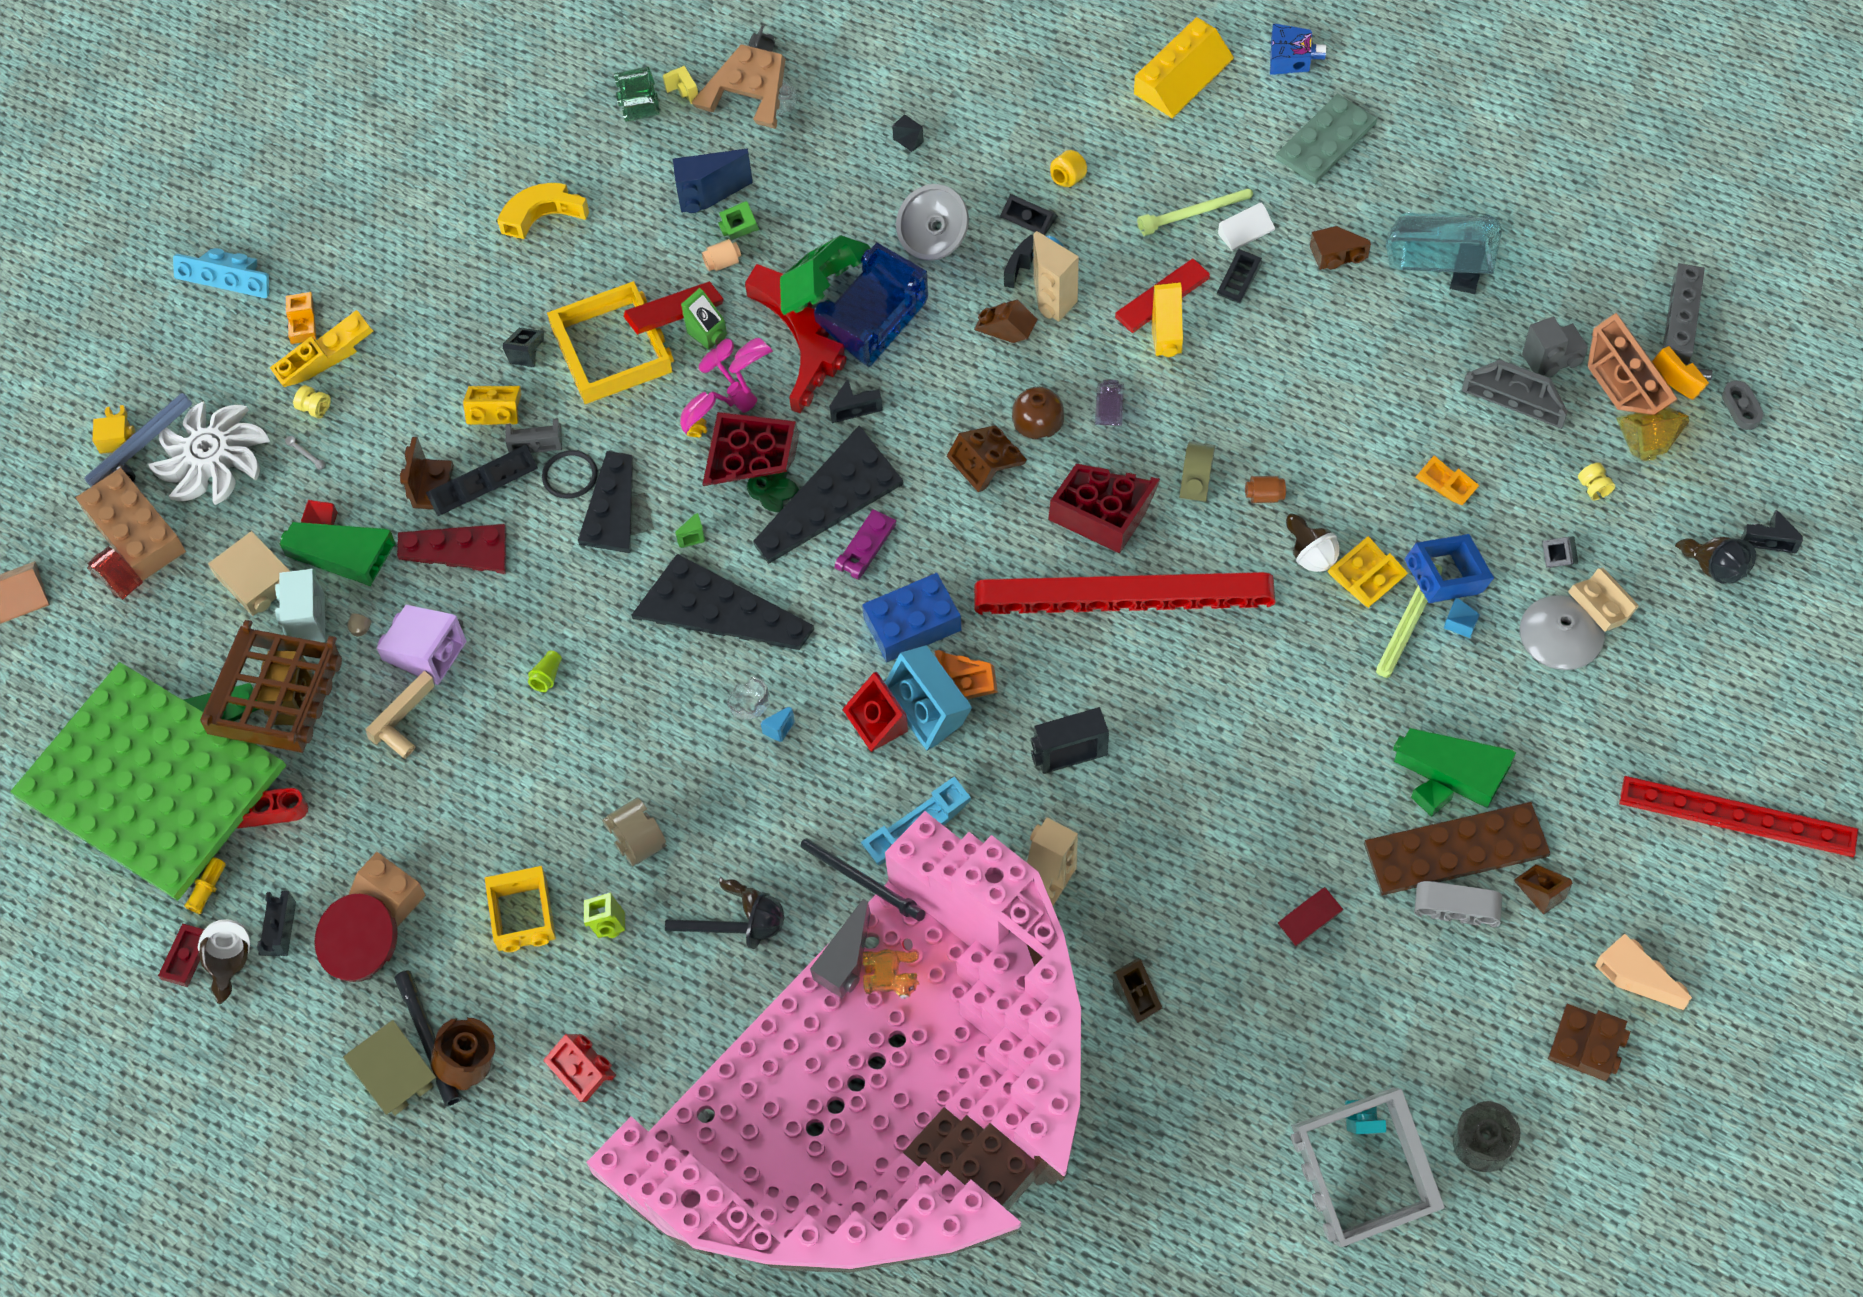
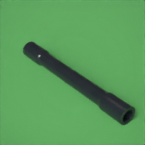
(411, 996)

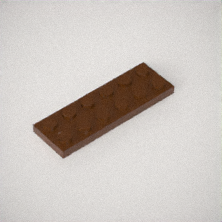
(1457, 848)

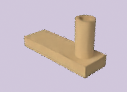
(383, 726)

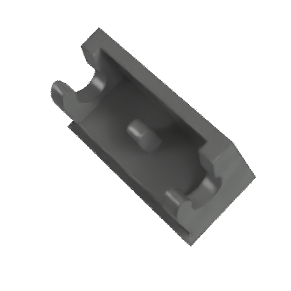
(537, 439)

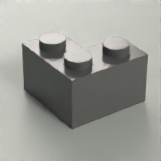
(1553, 347)

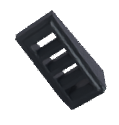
(1244, 258)

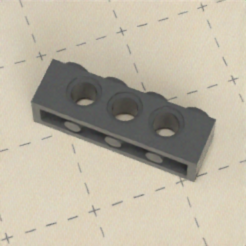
(1684, 310)

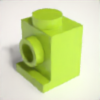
(608, 923)

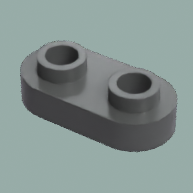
(1745, 406)

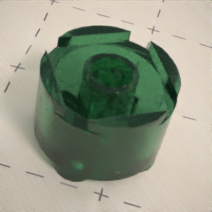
(637, 94)

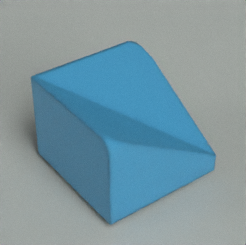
(1461, 619)
(778, 724)

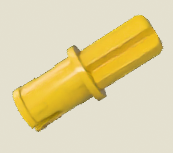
(205, 885)

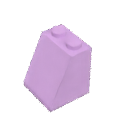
(422, 642)

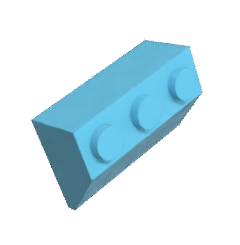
(927, 696)

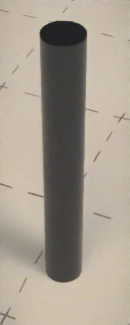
(706, 926)

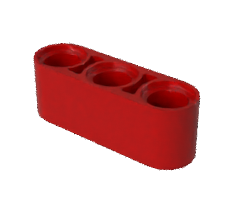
(278, 811)

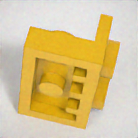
(491, 405)

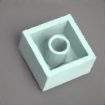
(301, 605)

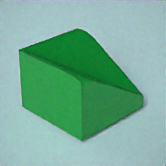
(1432, 796)

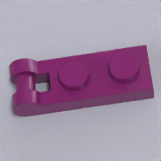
(865, 544)

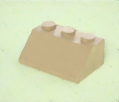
(1054, 277)

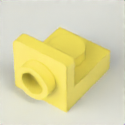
(681, 80)

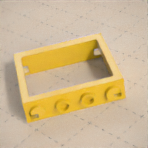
(596, 306)

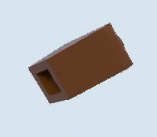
(1337, 247)
(1007, 321)

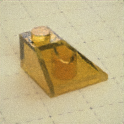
(1652, 434)

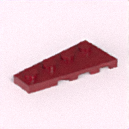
(467, 547)

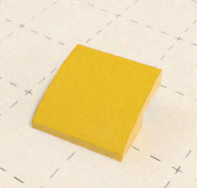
(1367, 572)

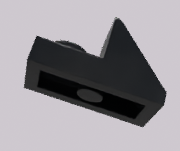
(522, 346)
(850, 406)
(1777, 537)

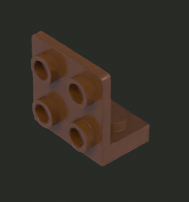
(982, 453)
(422, 475)

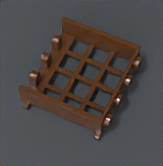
(312, 704)

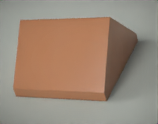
(21, 592)

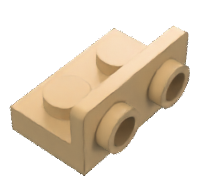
(1604, 600)

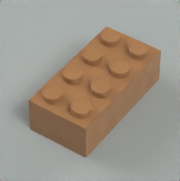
(130, 524)

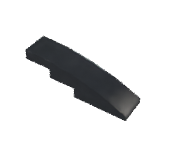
(481, 480)

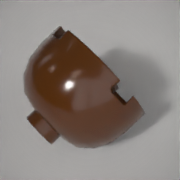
(1038, 413)

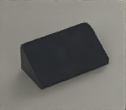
(1028, 215)

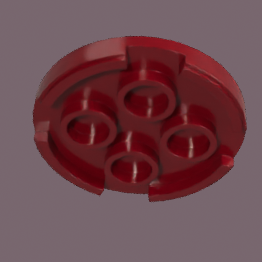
(355, 937)

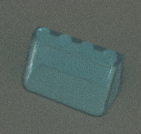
(1444, 243)

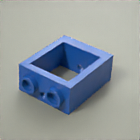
(1469, 561)

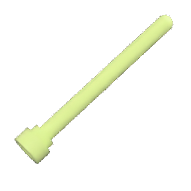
(1151, 223)

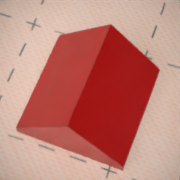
(876, 713)

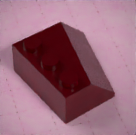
(749, 448)
(1102, 504)

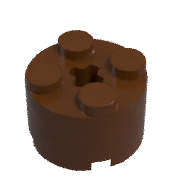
(463, 1052)

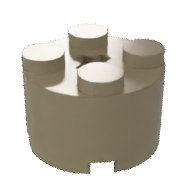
(635, 832)

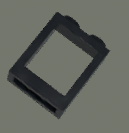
(1070, 740)

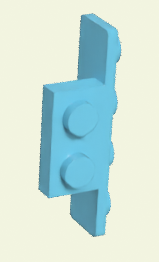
(223, 271)

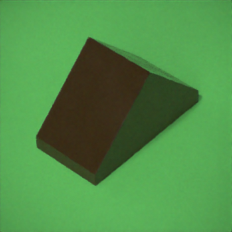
(1136, 990)

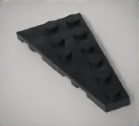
(840, 487)
(711, 604)

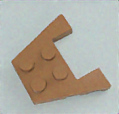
(750, 74)

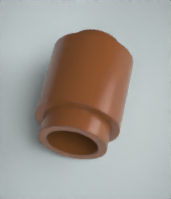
(1265, 489)

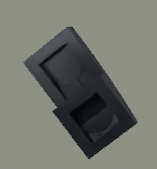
(1021, 258)

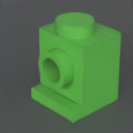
(737, 213)

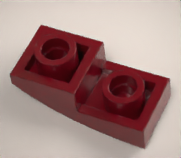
(1310, 916)

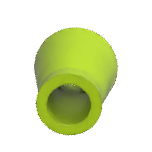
(544, 673)

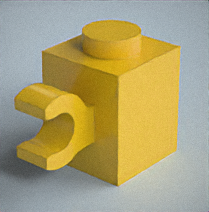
(111, 431)

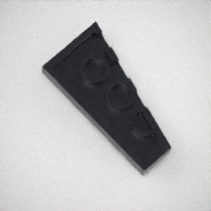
(609, 511)

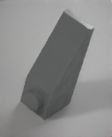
(841, 961)

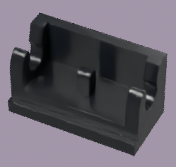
(277, 925)

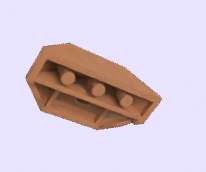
(1627, 370)

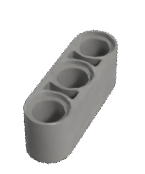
(1458, 902)

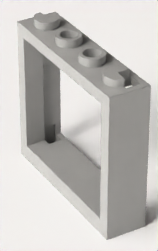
(1413, 1151)

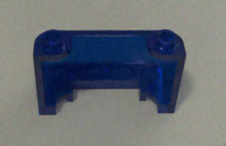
(875, 304)

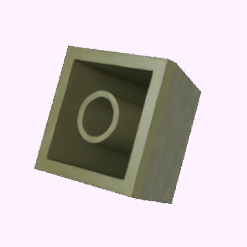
(390, 1068)

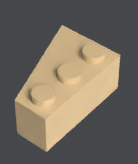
(1053, 856)

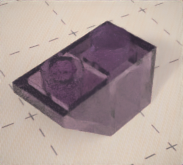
(1109, 403)

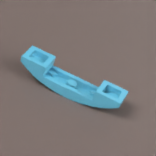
(943, 806)

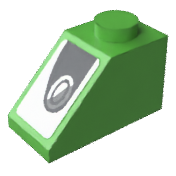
(703, 320)

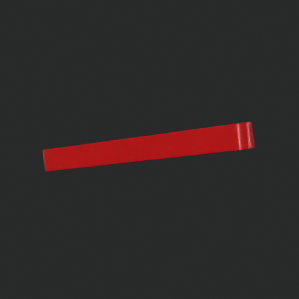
(1122, 592)

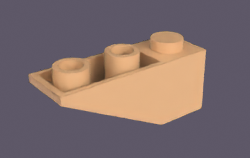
(1636, 972)

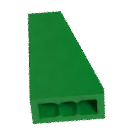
(342, 550)
(1459, 764)

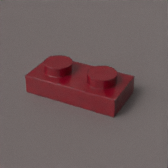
(182, 957)

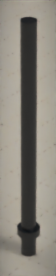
(906, 907)

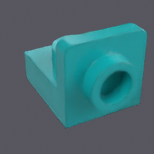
(1365, 1121)

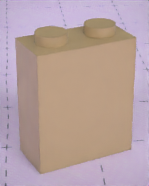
(249, 572)

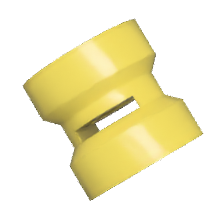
(308, 400)
(1595, 480)

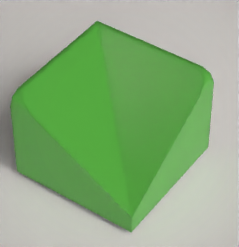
(690, 532)

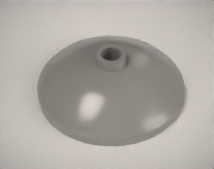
(921, 214)
(1558, 644)

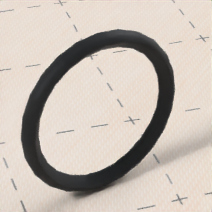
(575, 494)

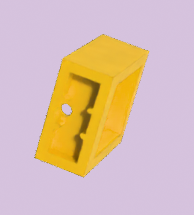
(514, 883)

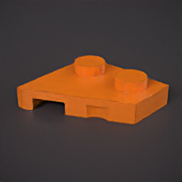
(970, 676)

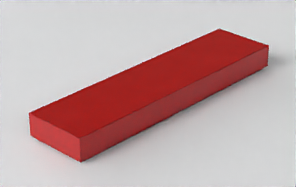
(666, 309)
(1140, 310)

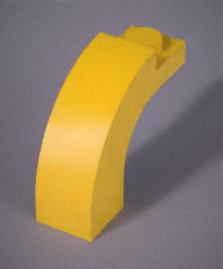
(536, 202)

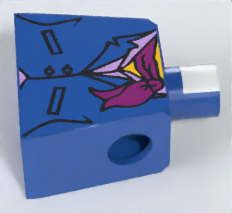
(1293, 50)

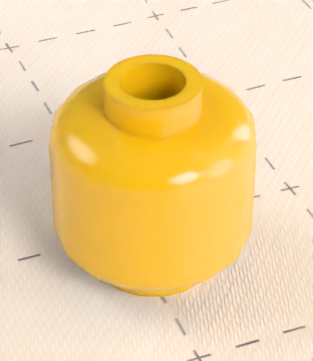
(1068, 168)

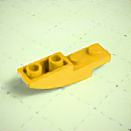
(317, 356)

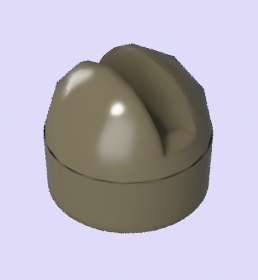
(358, 624)

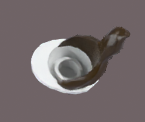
(1313, 548)
(223, 953)

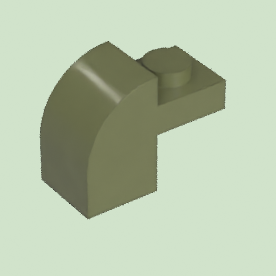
(1197, 471)

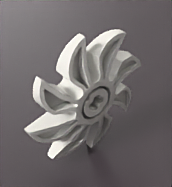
(209, 452)

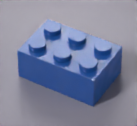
(912, 617)

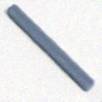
(139, 439)

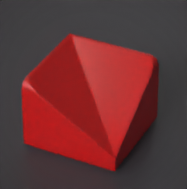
(319, 513)

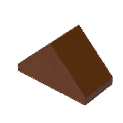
(1544, 887)

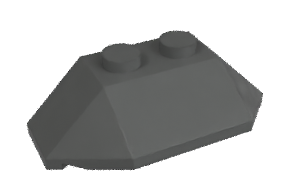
(1518, 391)

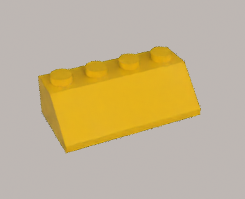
(1182, 68)

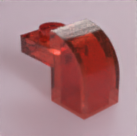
(114, 572)

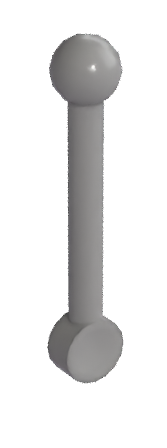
(291, 441)

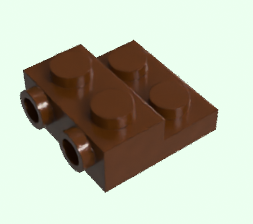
(1589, 1042)

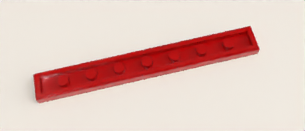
(1739, 816)

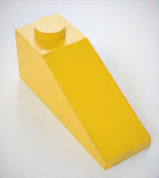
(1167, 319)

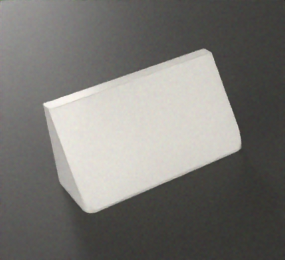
(1246, 226)

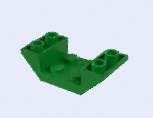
(807, 277)

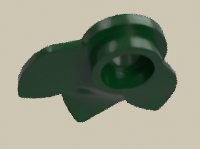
(775, 490)

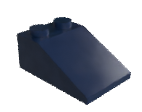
(710, 178)

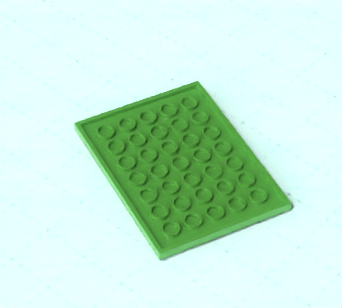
(147, 781)

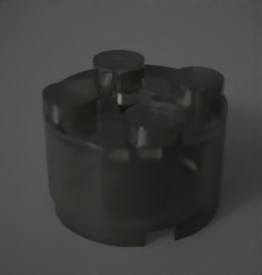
(1502, 1133)

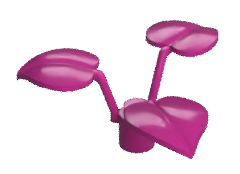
(738, 393)

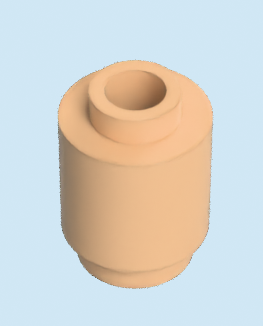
(721, 255)

